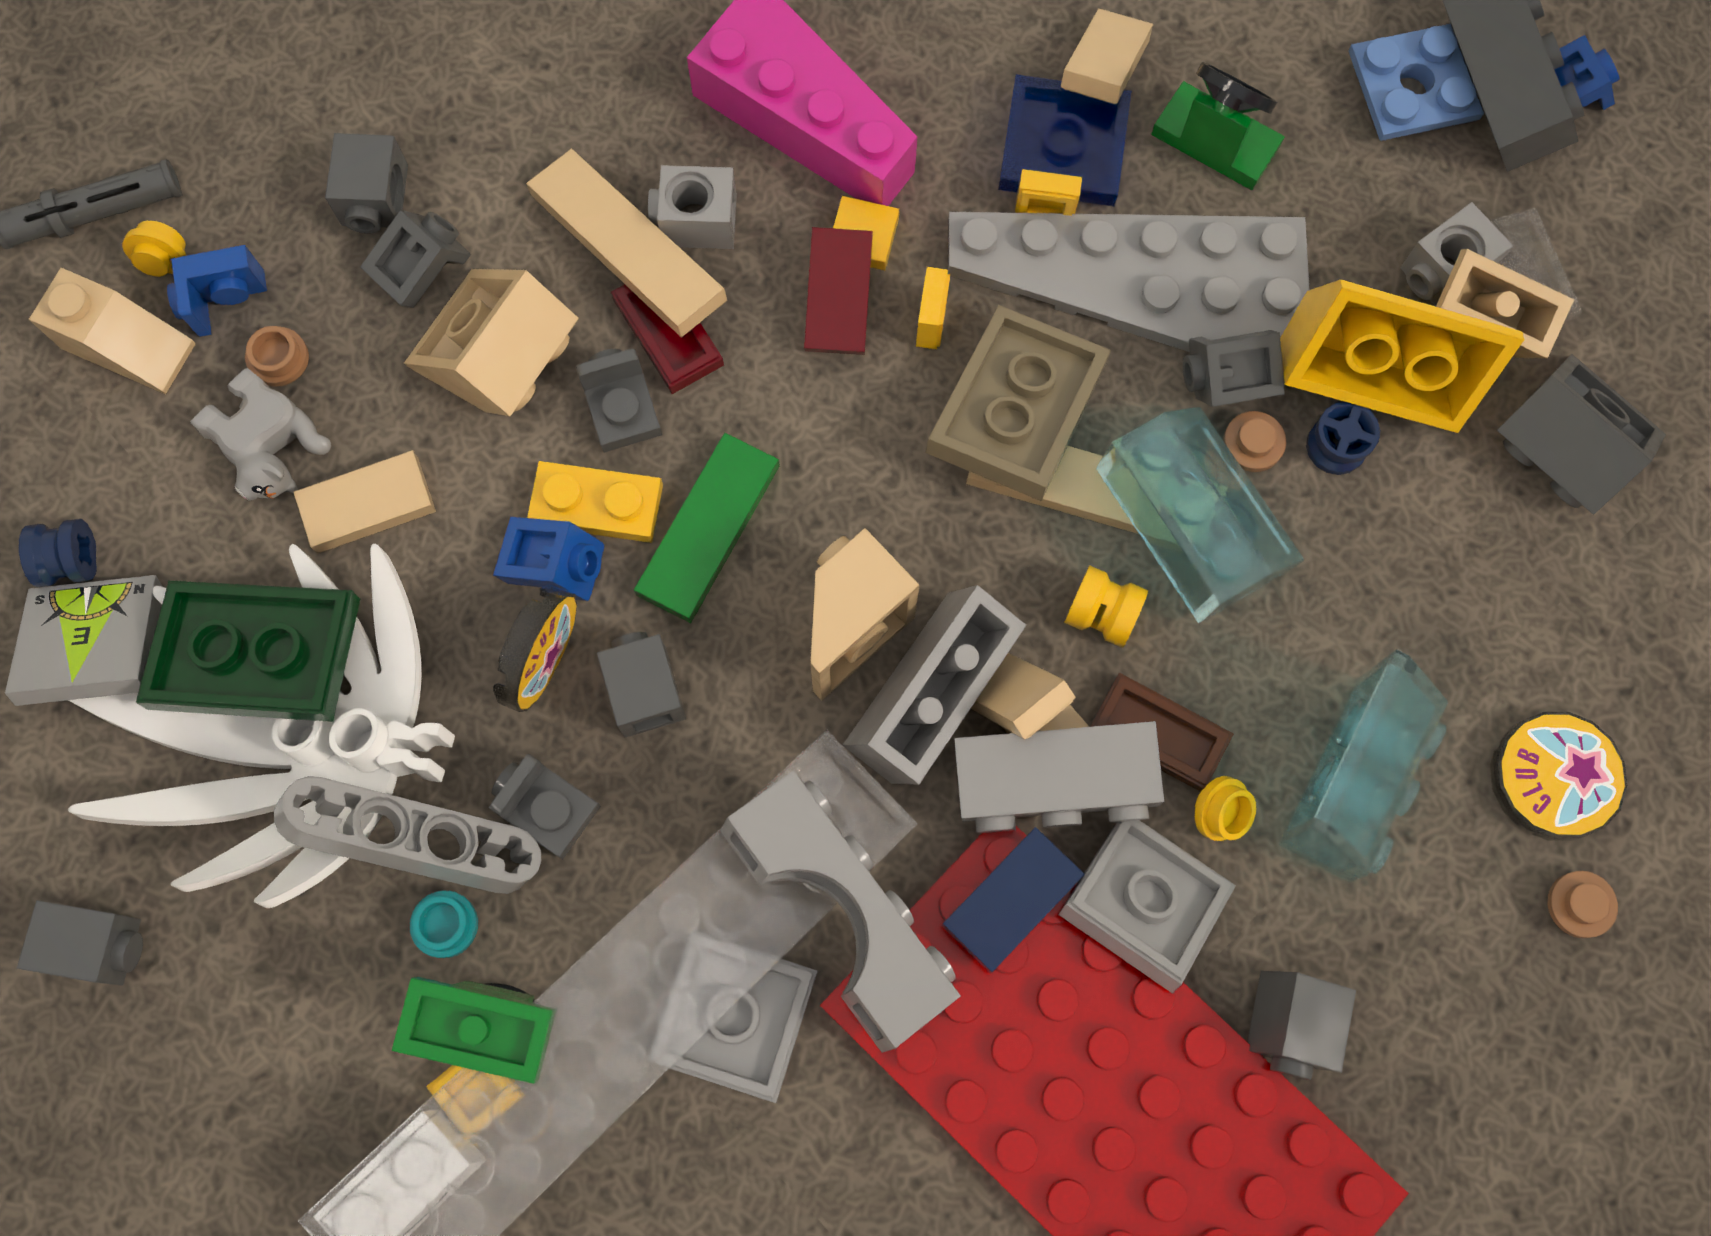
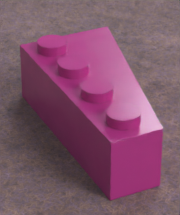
(802, 98)

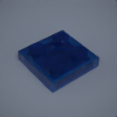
(1065, 136)

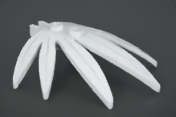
(362, 747)

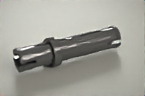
(88, 202)

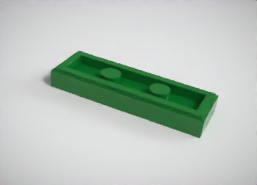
(707, 528)

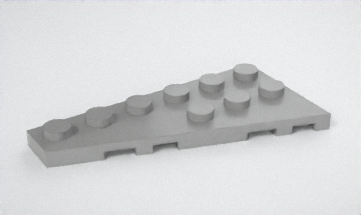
(1142, 272)

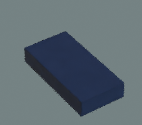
(1012, 900)

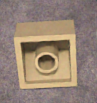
(494, 339)
(857, 608)

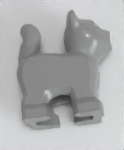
(258, 431)

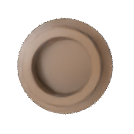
(276, 355)
(1255, 440)
(1582, 904)

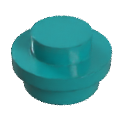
(443, 924)

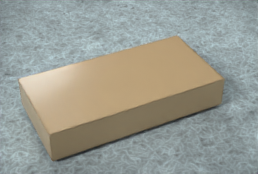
(1106, 56)
(364, 502)
(1022, 697)

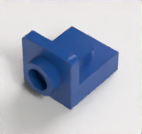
(1589, 72)
(212, 276)
(549, 554)

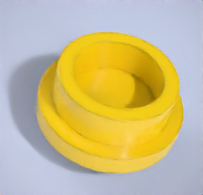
(153, 246)
(1224, 809)

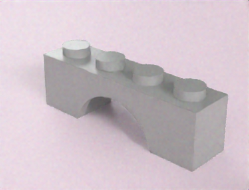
(894, 977)

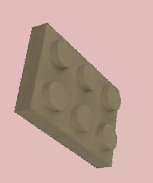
(1018, 402)

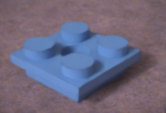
(1430, 58)

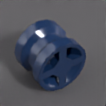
(1352, 427)
(58, 552)

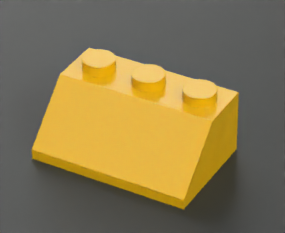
(1394, 354)

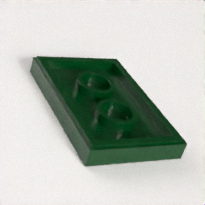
(249, 650)

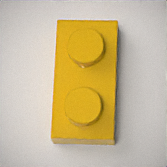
(597, 500)

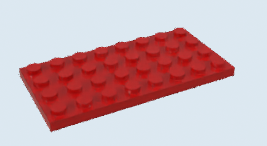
(1113, 1095)

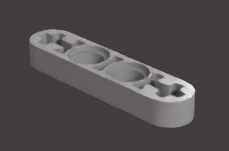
(412, 825)

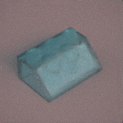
(1197, 511)
(1368, 770)

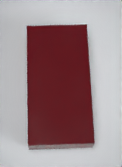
(838, 291)
(675, 358)

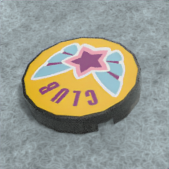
(535, 647)
(1559, 776)

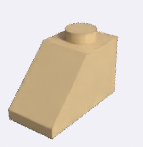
(1506, 298)
(111, 331)

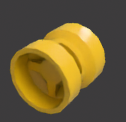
(1121, 609)

